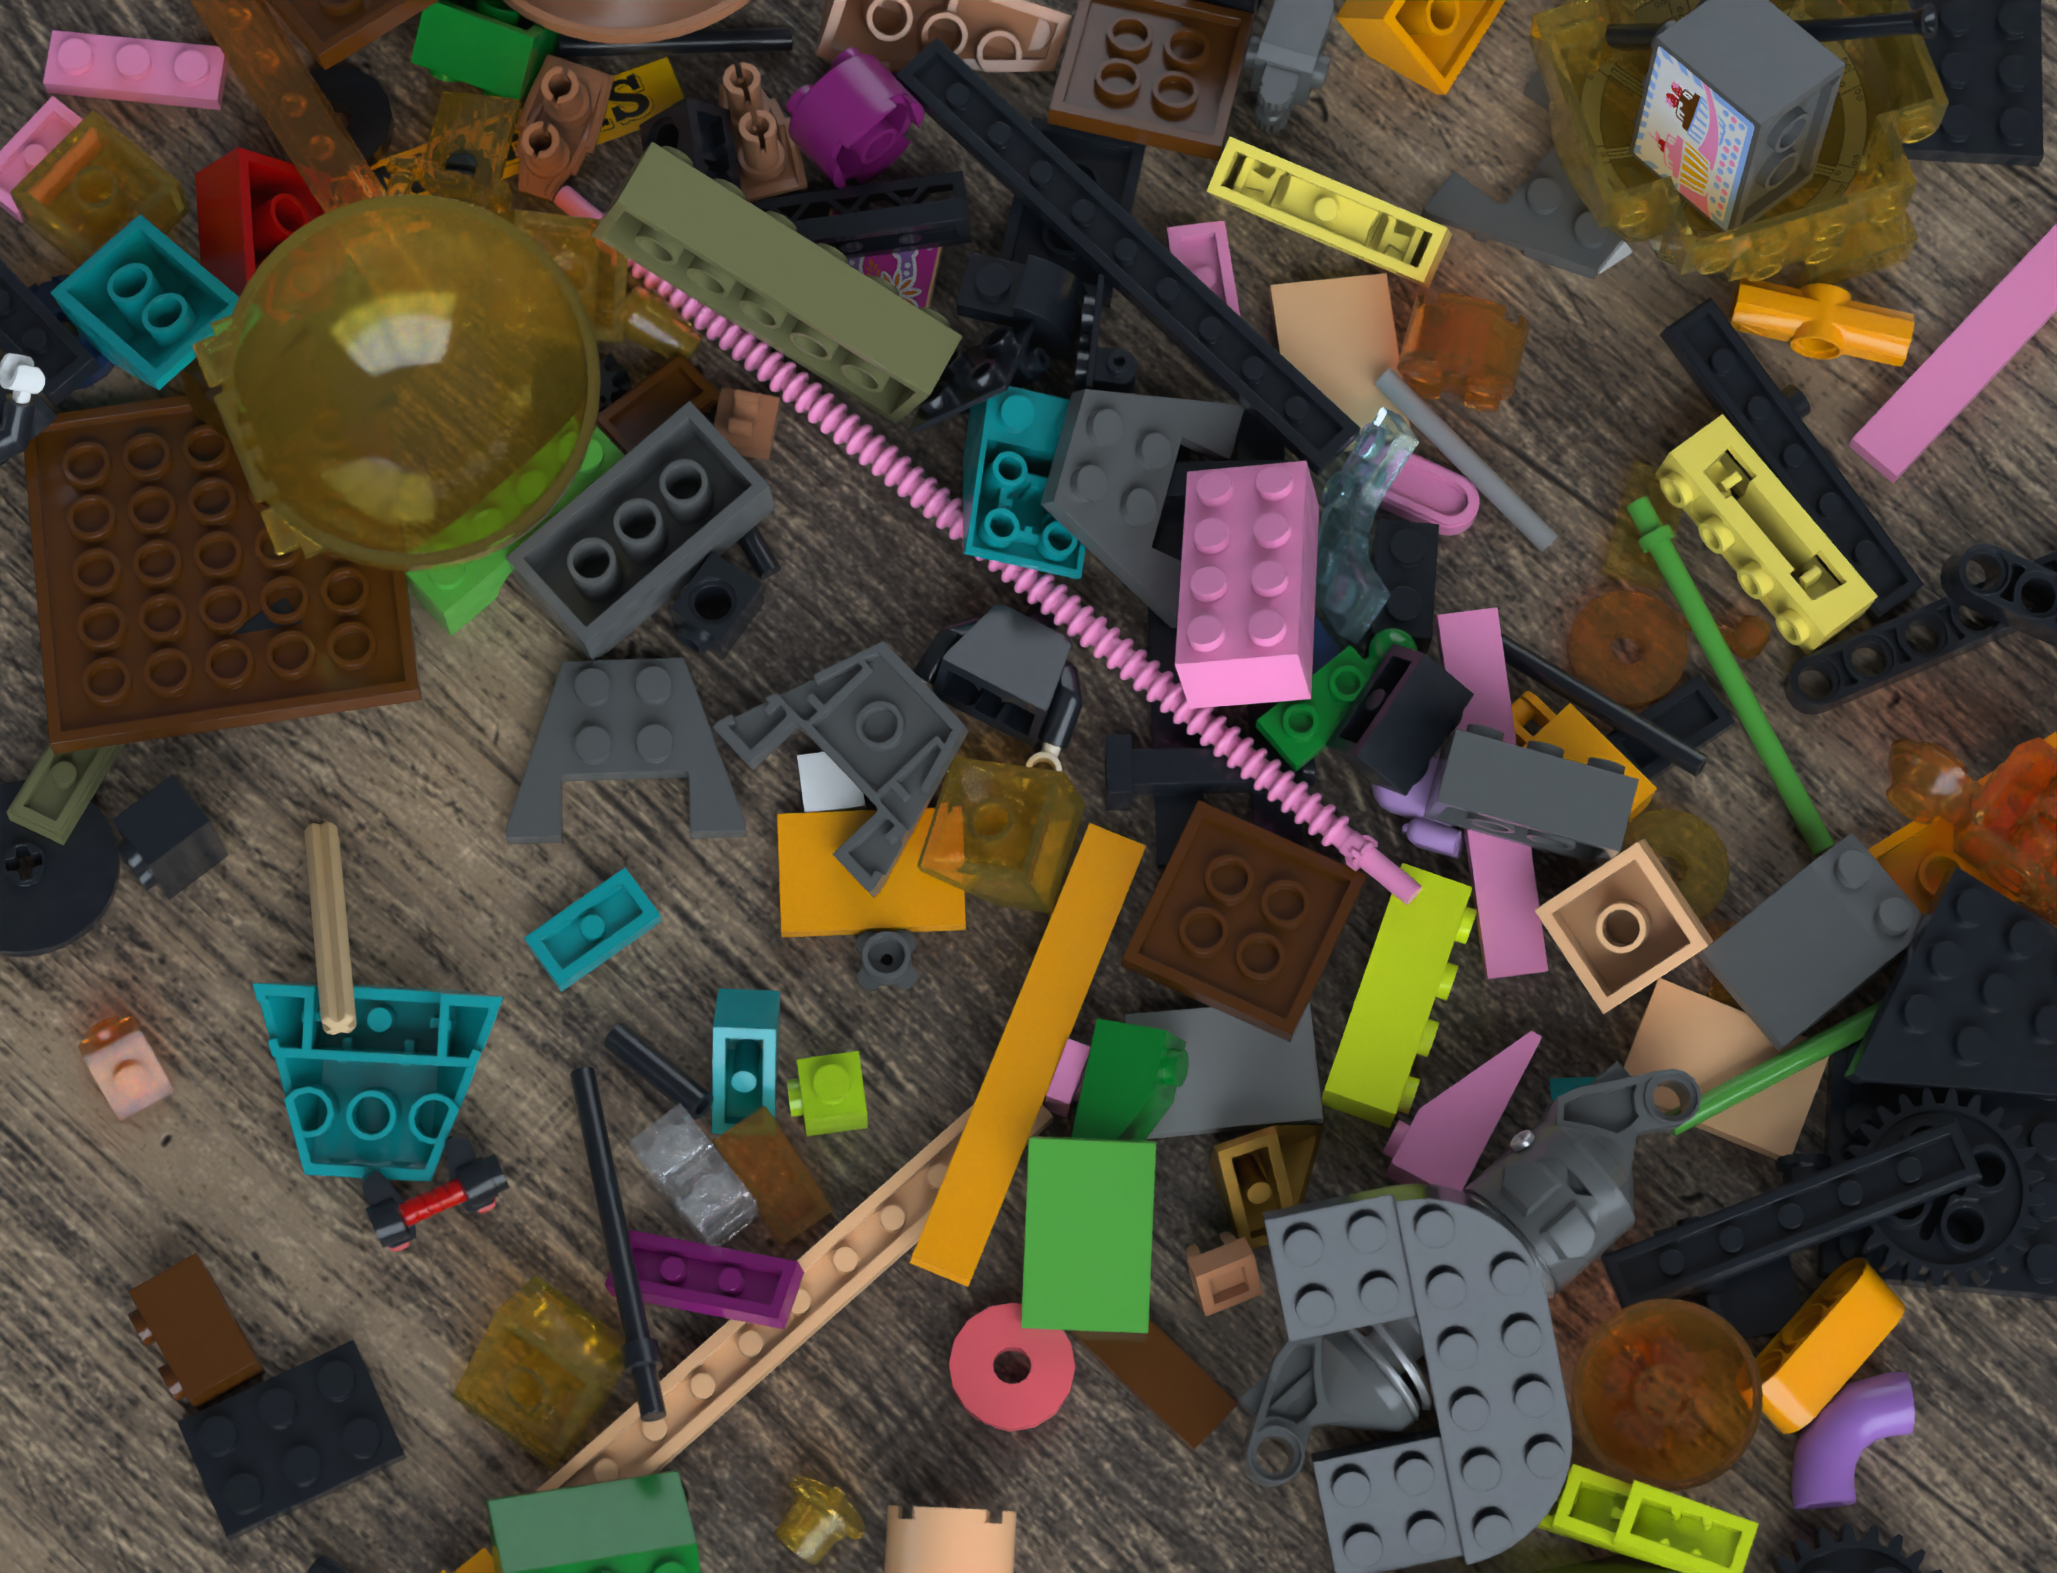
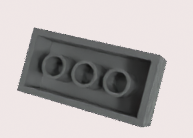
(641, 531)

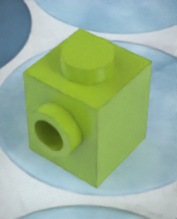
(829, 1093)

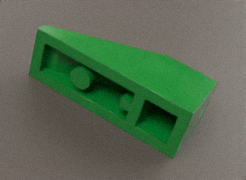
(1129, 1081)

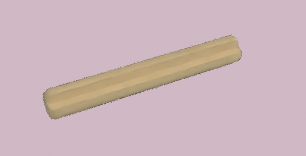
(330, 928)

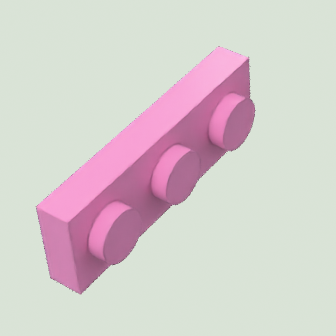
(135, 70)

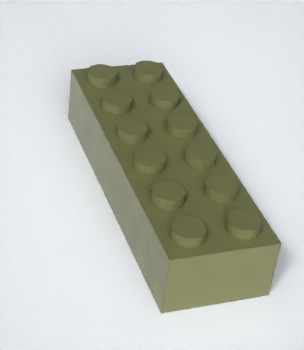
(777, 283)

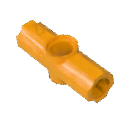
(1821, 321)

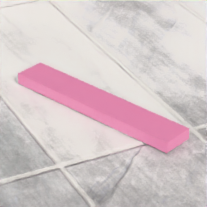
(1962, 364)
(1498, 868)

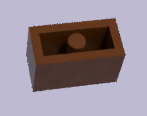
(194, 1332)

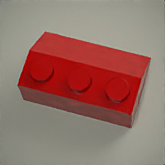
(246, 211)

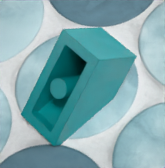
(744, 1055)

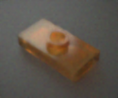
(773, 1175)

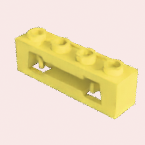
(1329, 212)
(1764, 536)

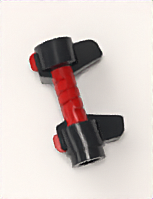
(471, 1183)

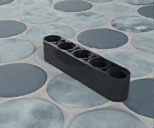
(2002, 589)

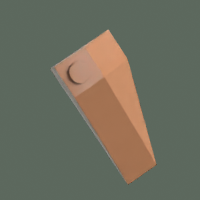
(980, 32)

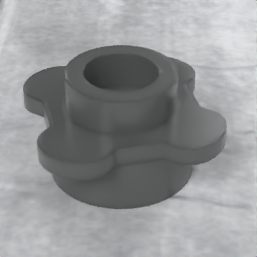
(898, 947)

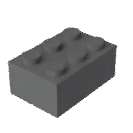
(1531, 795)

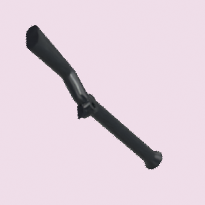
(1921, 21)

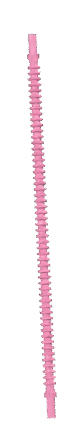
(1357, 848)

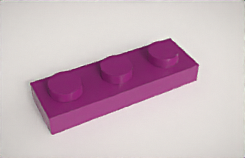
(714, 1279)

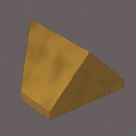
(1263, 1175)

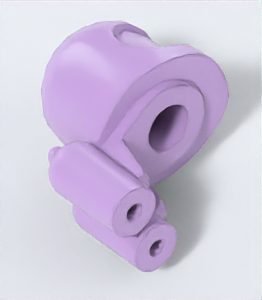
(1421, 831)

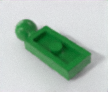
(1303, 726)

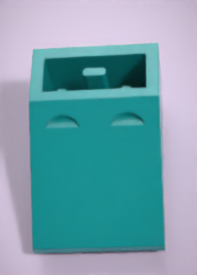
(1004, 480)

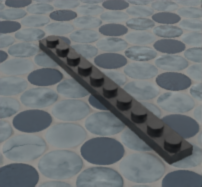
(1128, 257)

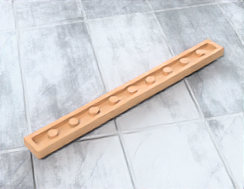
(747, 1352)

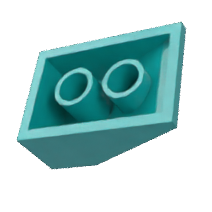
(144, 302)

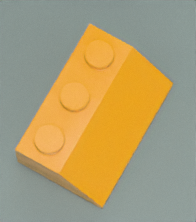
(1420, 37)

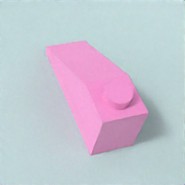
(1457, 1124)

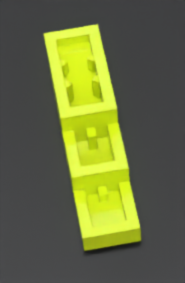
(1649, 1524)

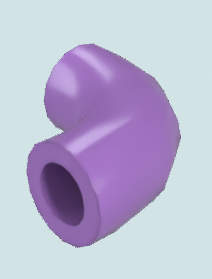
(1840, 1433)

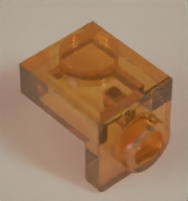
(124, 1065)

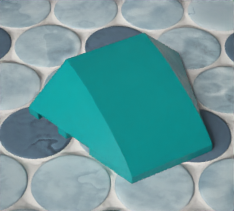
(386, 1087)

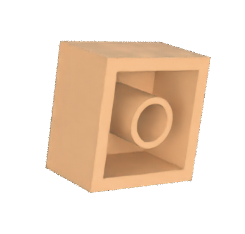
(1624, 926)

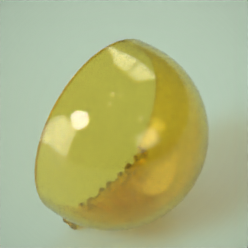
(406, 384)

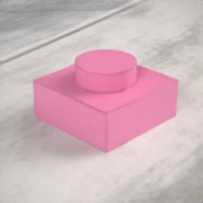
(1068, 1078)

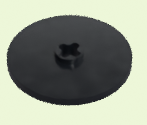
(67, 887)

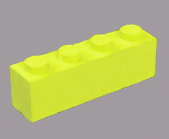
(1396, 998)

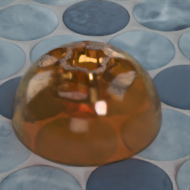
(1704, 1416)

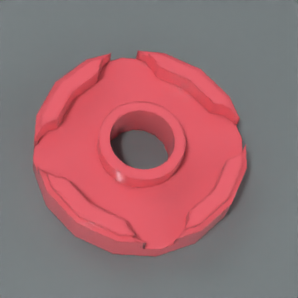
(1005, 1404)

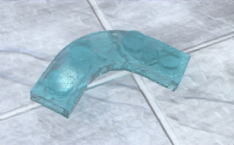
(1345, 578)

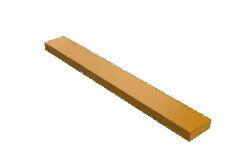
(1027, 1056)

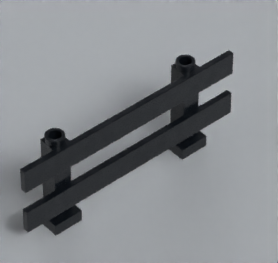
(1178, 766)

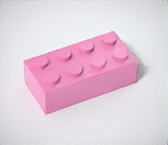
(1248, 585)

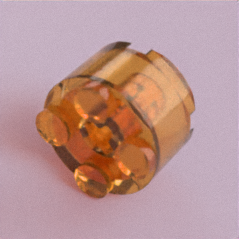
(1463, 350)

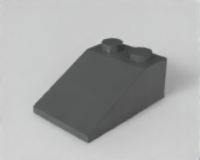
(1814, 942)

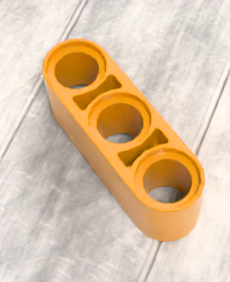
(1825, 1343)

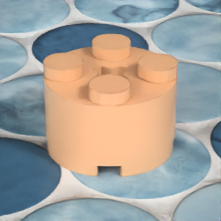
(949, 1541)

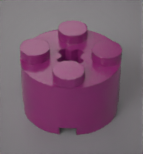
(853, 119)

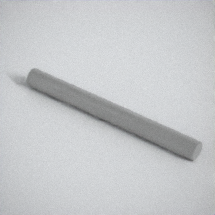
(1466, 459)

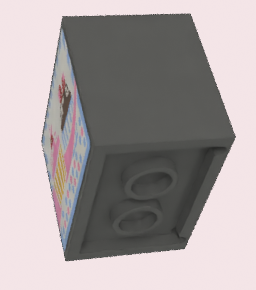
(1735, 108)

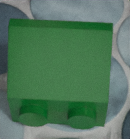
(482, 46)

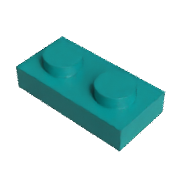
(593, 929)

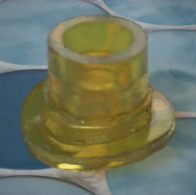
(818, 1520)

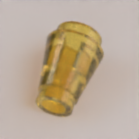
(658, 325)

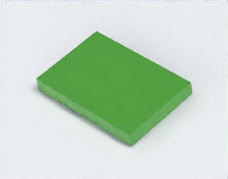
(1088, 1234)

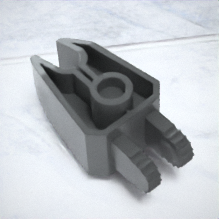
(1288, 59)

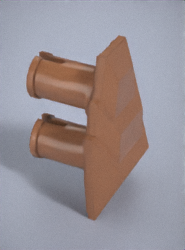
(560, 124)
(764, 151)

